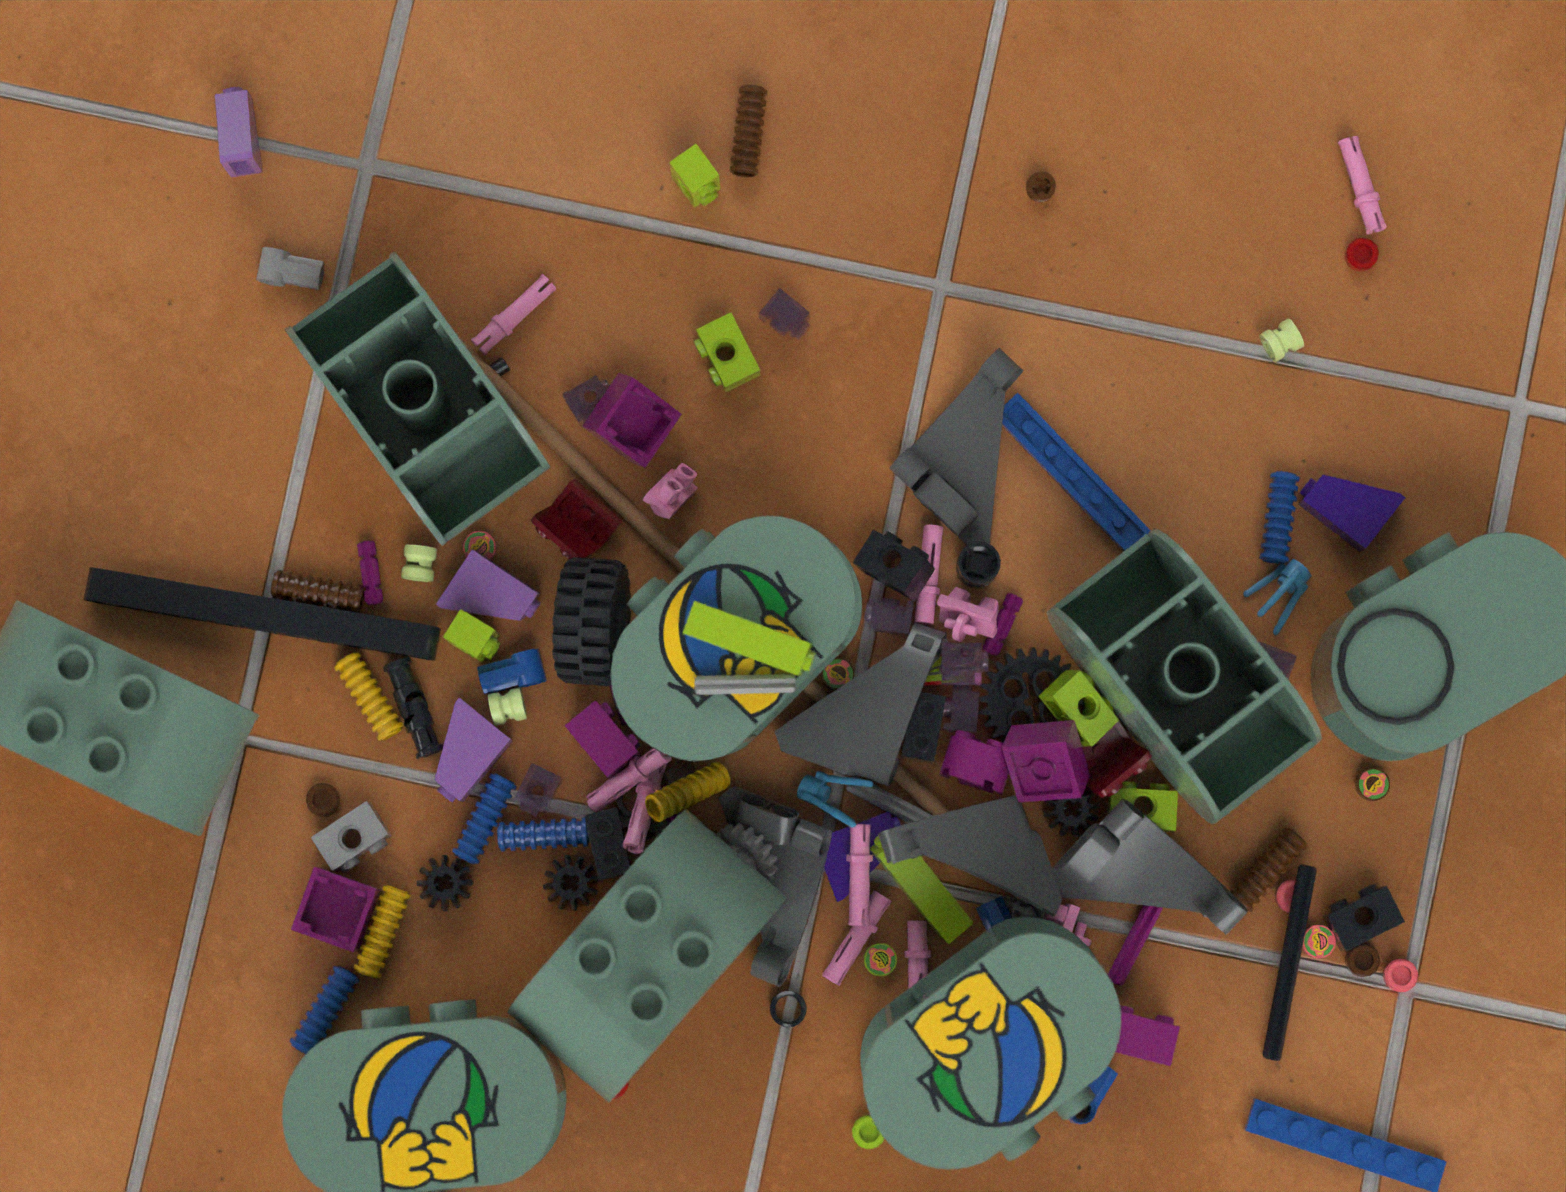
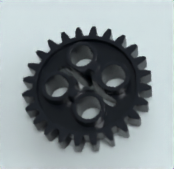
(1000, 706)

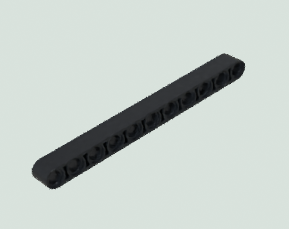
(262, 614)

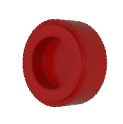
(1361, 254)

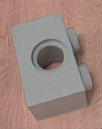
(332, 838)

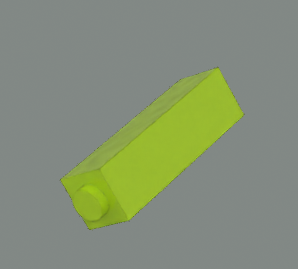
(749, 639)
(926, 894)

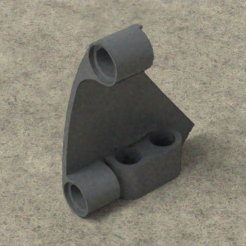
(958, 455)
(867, 718)
(985, 841)
(800, 864)
(1140, 864)

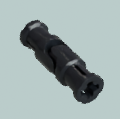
(415, 713)

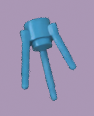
(1291, 578)
(816, 792)

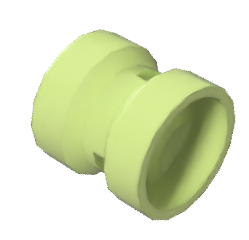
(1279, 341)
(419, 563)
(507, 706)

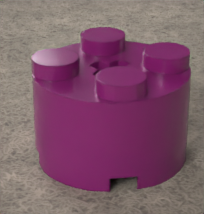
(975, 763)

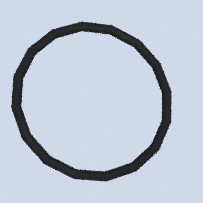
(1406, 613)

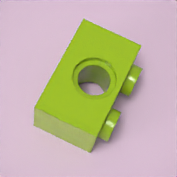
(695, 176)
(726, 333)
(472, 637)
(1063, 700)
(1162, 802)

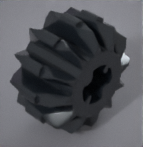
(1072, 821)
(572, 871)
(446, 894)

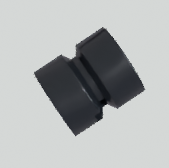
(978, 564)

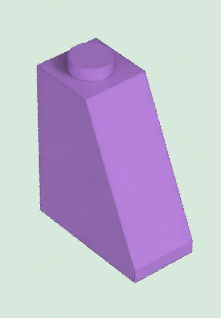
(237, 132)
(489, 590)
(468, 752)

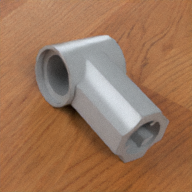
(281, 268)

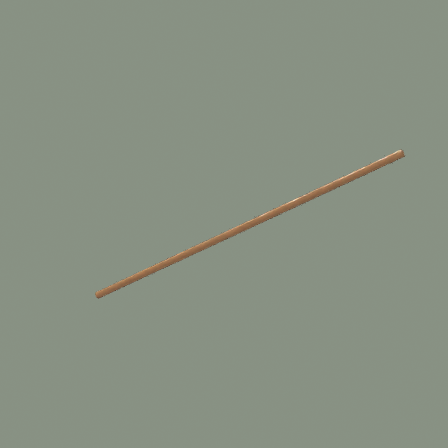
(653, 535)

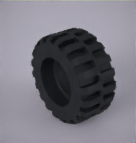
(589, 619)

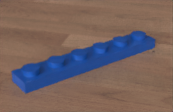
(1072, 473)
(1345, 1145)

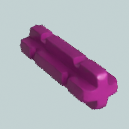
(370, 572)
(1004, 623)

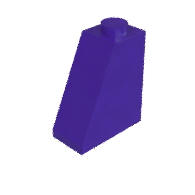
(1349, 508)
(836, 865)

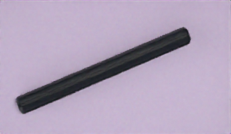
(1289, 962)

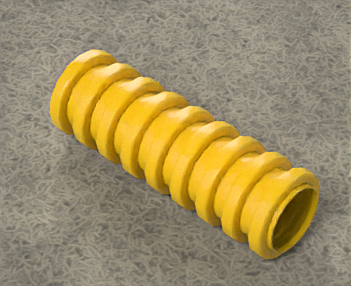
(368, 696)
(687, 791)
(381, 931)

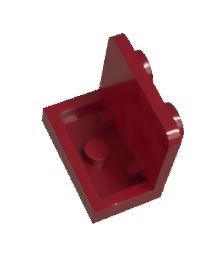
(577, 522)
(1113, 761)

